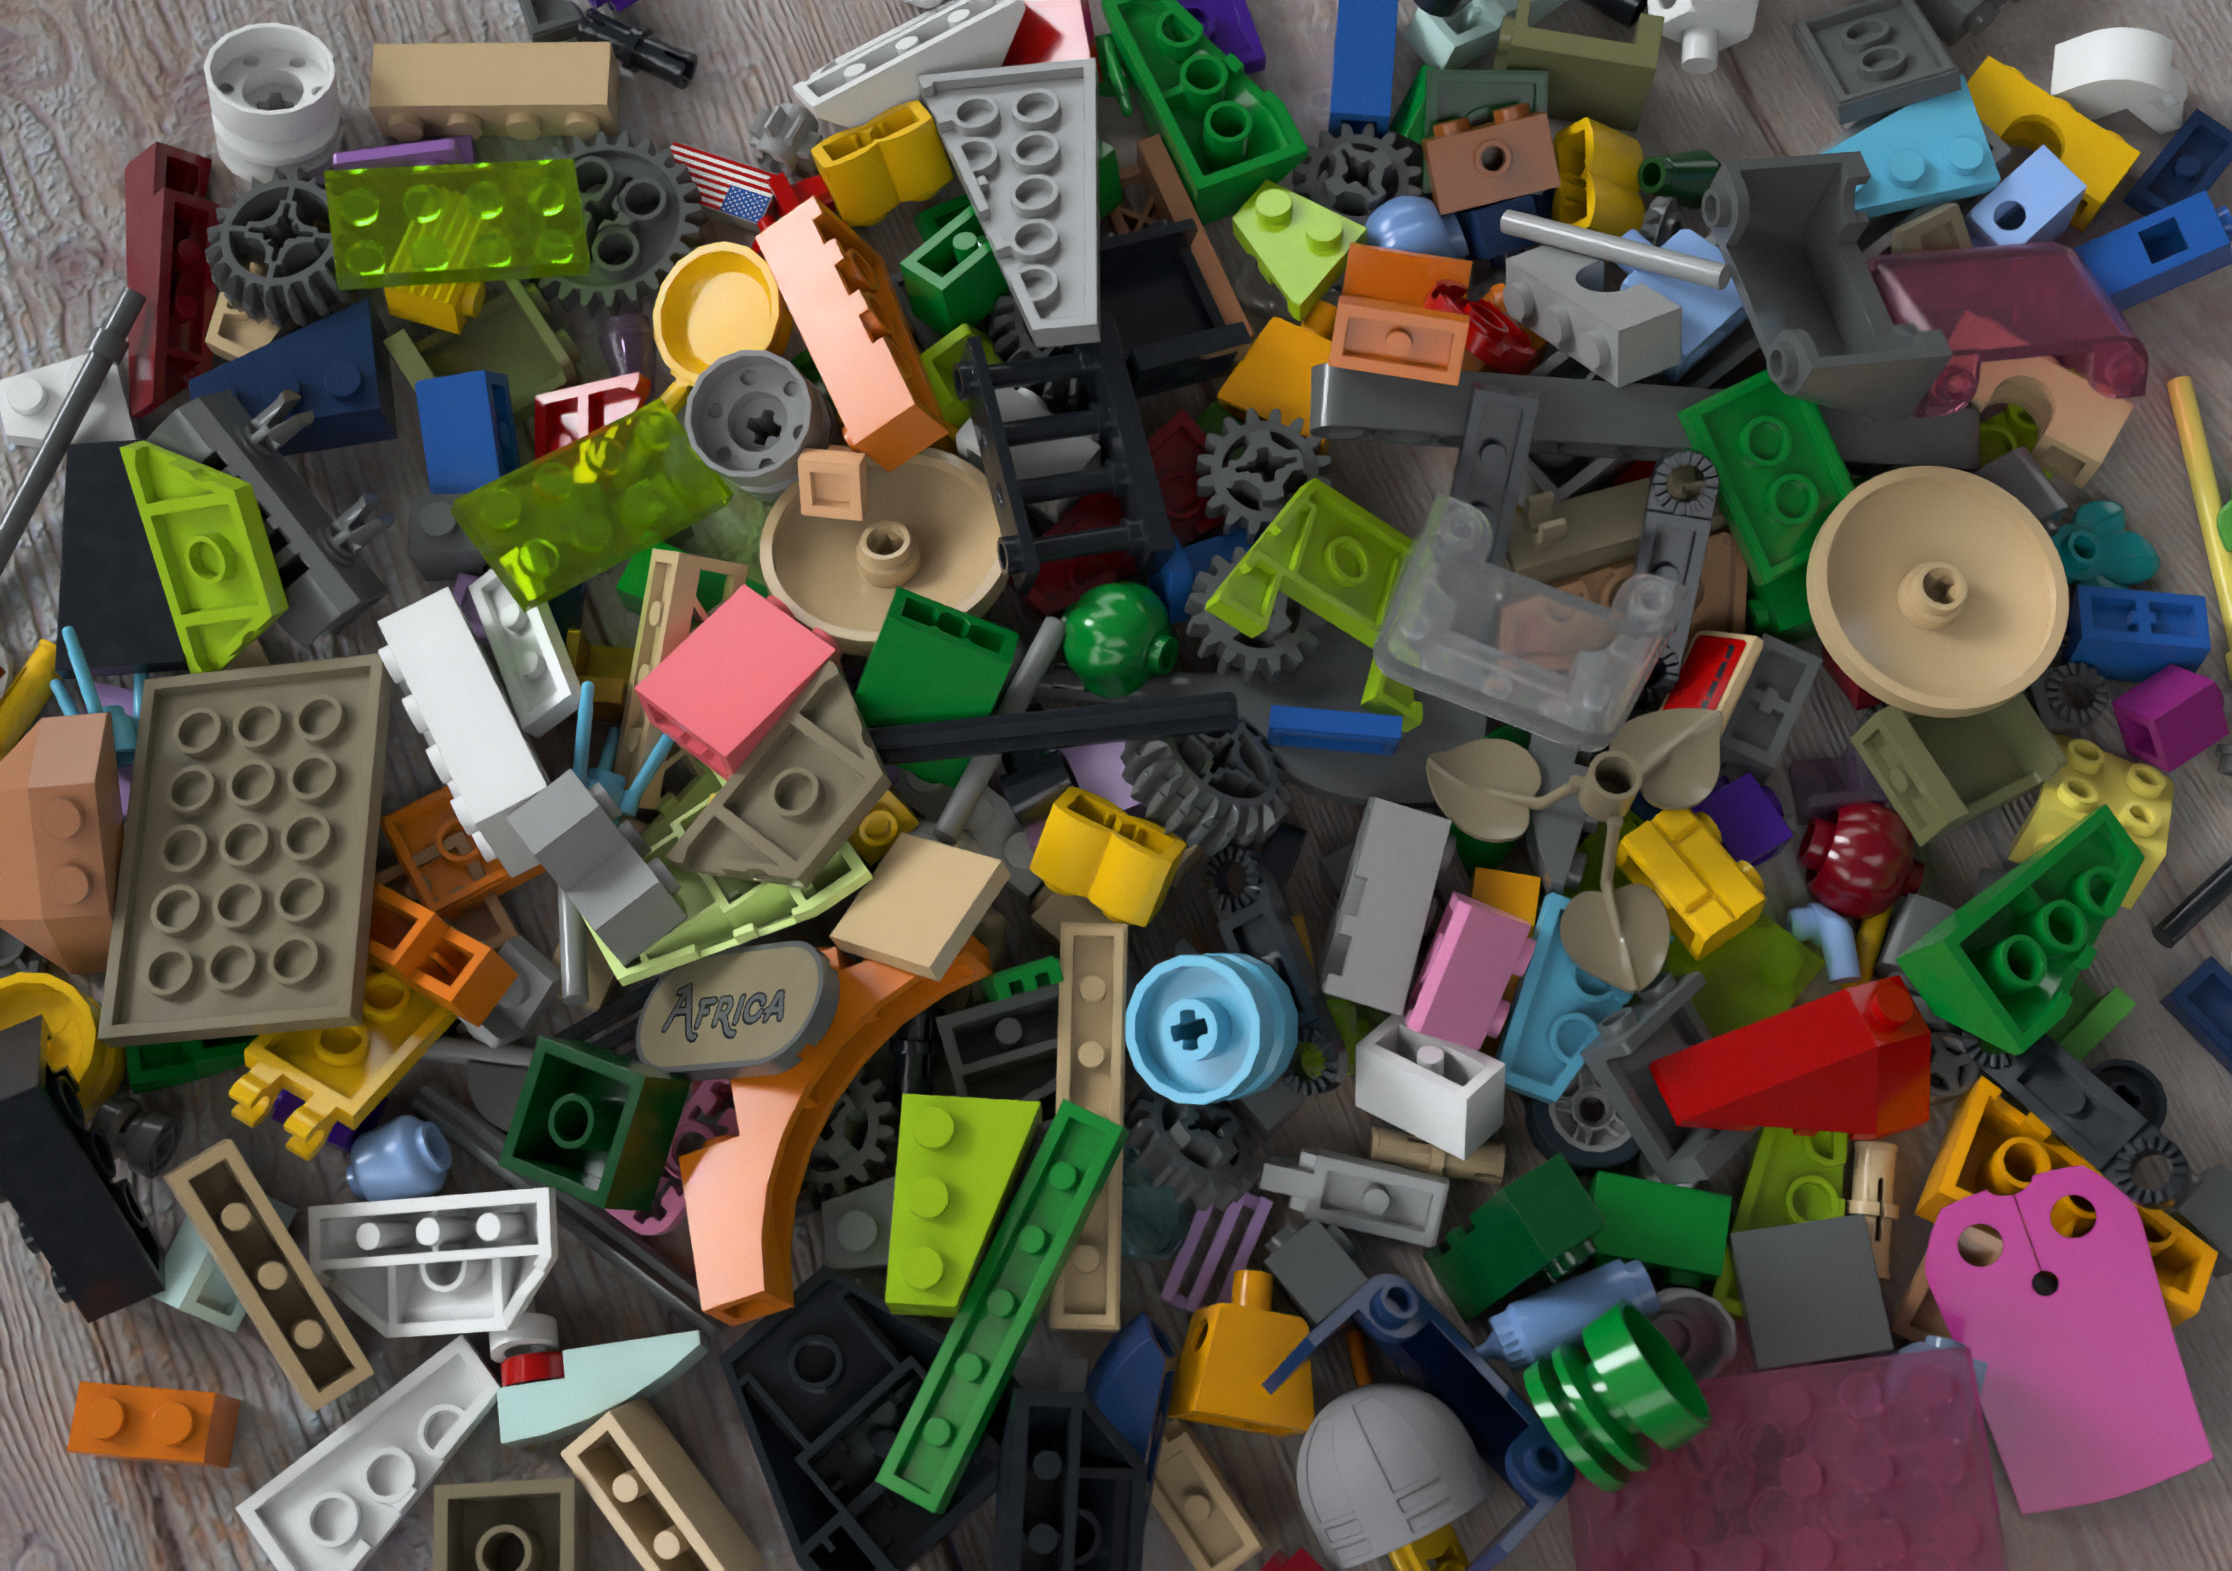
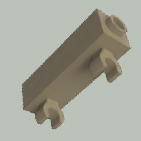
(1589, 529)

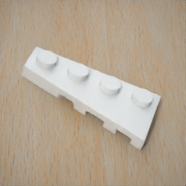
(366, 1475)

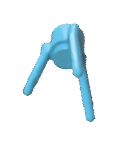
(124, 726)
(612, 783)

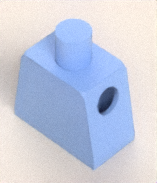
(2028, 205)
(1706, 312)

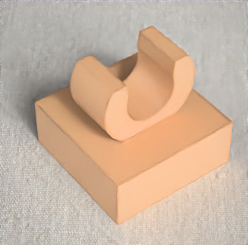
(833, 483)

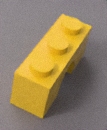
(2032, 117)

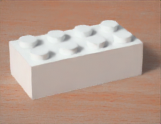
(466, 722)

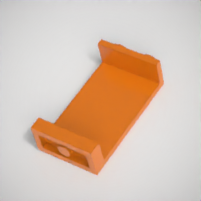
(1384, 318)

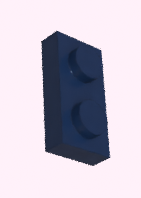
(2185, 165)

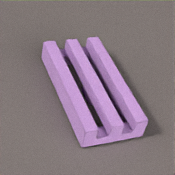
(1170, 1295)

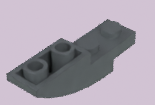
(1556, 831)

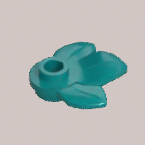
(2100, 550)

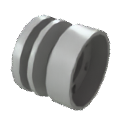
(741, 403)

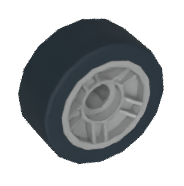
(1584, 1144)

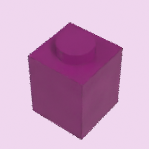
(2171, 717)

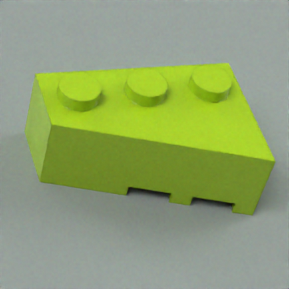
(949, 1193)

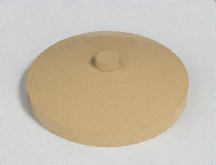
(924, 531)
(1937, 591)

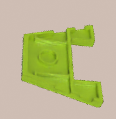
(1333, 563)

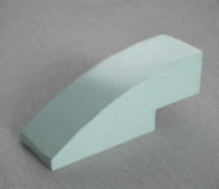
(1468, 34)
(593, 1384)

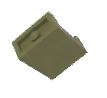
(1585, 73)
(503, 339)
(1959, 767)

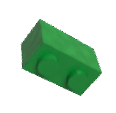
(1663, 1225)

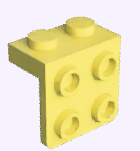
(2133, 792)

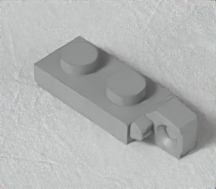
(1359, 1193)

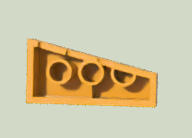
(2001, 1148)

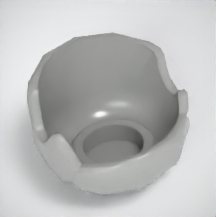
(1697, 1330)

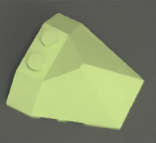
(721, 908)

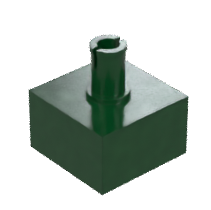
(594, 1124)

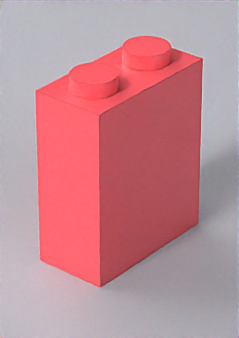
(734, 678)

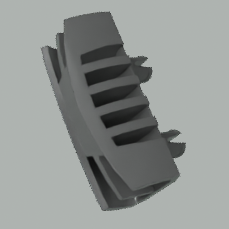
(315, 556)

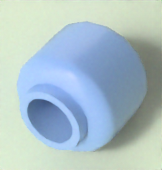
(399, 1161)

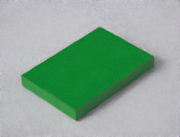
(1773, 471)

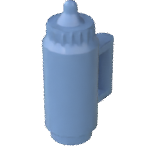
(1559, 1313)

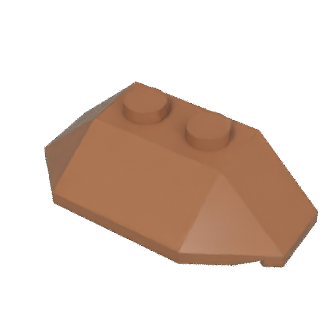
(62, 840)

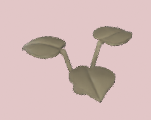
(1664, 753)

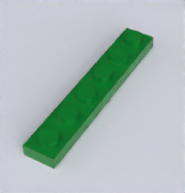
(1002, 1307)

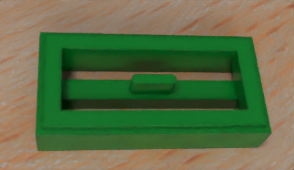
(1021, 979)

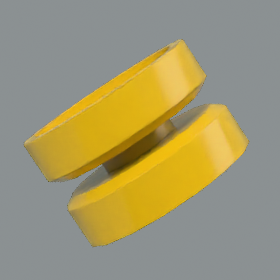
(75, 1029)

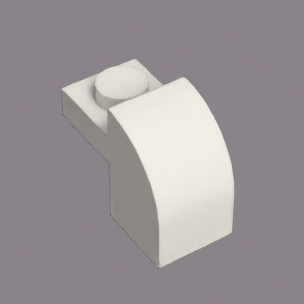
(2119, 72)

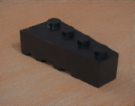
(64, 1187)

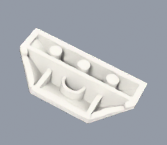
(885, 70)
(437, 1259)

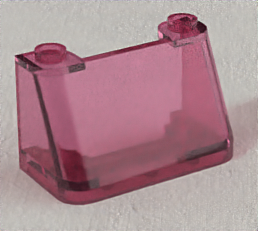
(2010, 307)

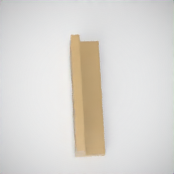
(662, 627)

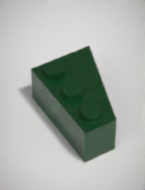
(1522, 1234)

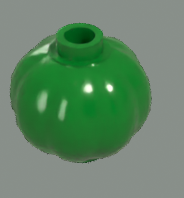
(1118, 638)

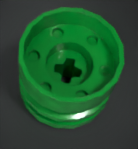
(1610, 1402)

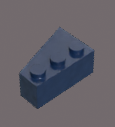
(334, 367)

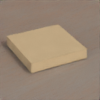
(920, 906)

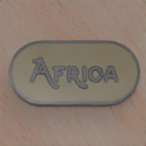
(738, 1012)

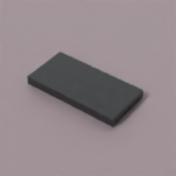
(109, 573)

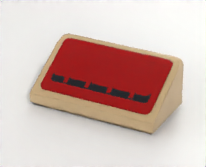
(1714, 672)

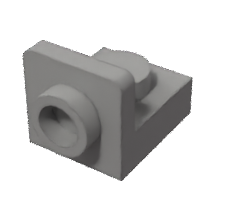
(524, 1000)

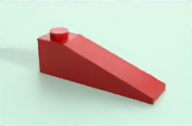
(1827, 1065)

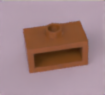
(1490, 160)

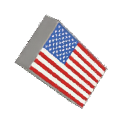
(728, 188)

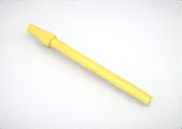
(2205, 494)

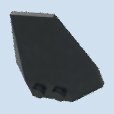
(822, 1409)

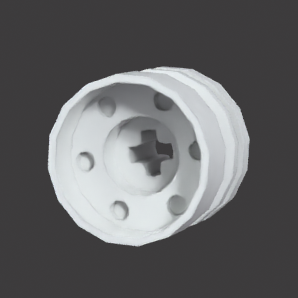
(273, 101)

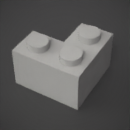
(600, 865)

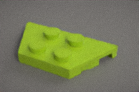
(207, 553)

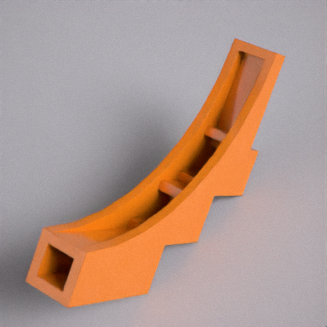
(748, 1185)

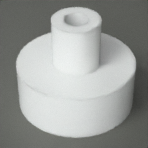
(532, 1334)

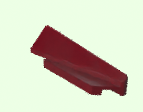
(171, 270)

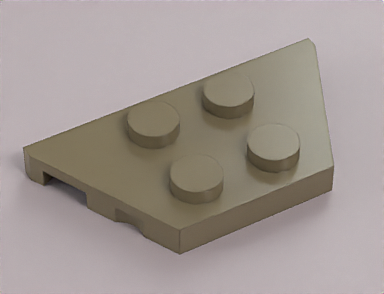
(792, 794)

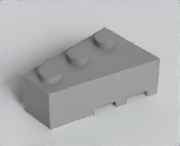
(1385, 905)

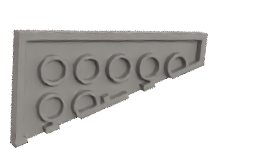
(1031, 172)

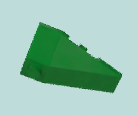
(1204, 107)
(2019, 945)

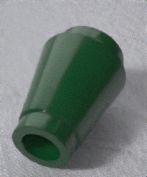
(1679, 175)

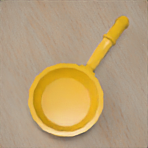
(714, 306)

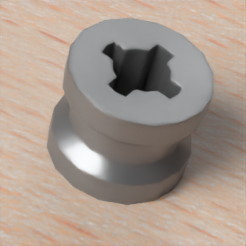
(1951, 1064)

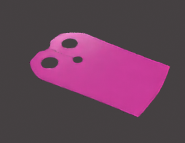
(2075, 1381)

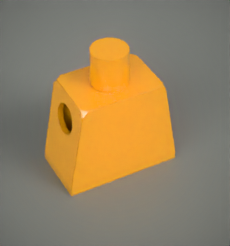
(1279, 370)
(1232, 1354)

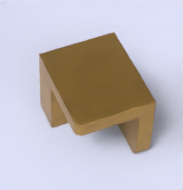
(607, 669)

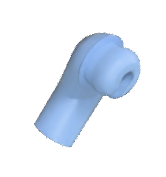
(1832, 935)

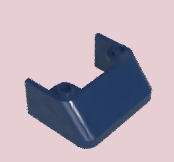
(1449, 1368)

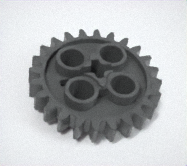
(616, 228)

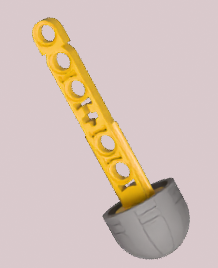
(1388, 1477)

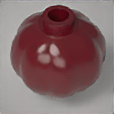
(1861, 860)

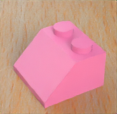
(1467, 973)

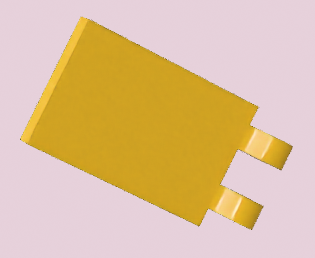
(339, 1069)

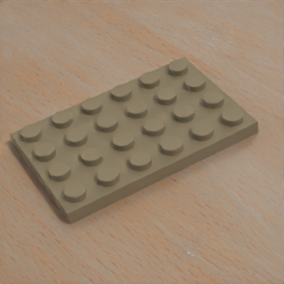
(249, 853)

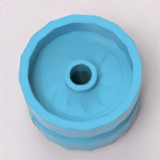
(1211, 1027)

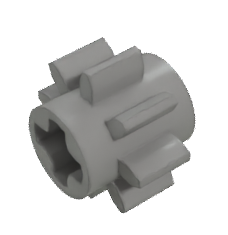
(784, 139)

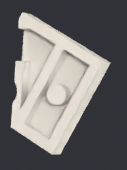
(34, 397)

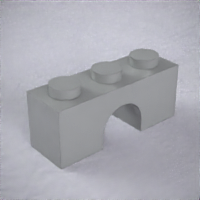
(1610, 333)

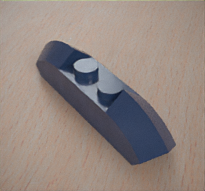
(1135, 1388)

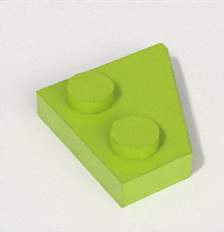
(1295, 243)

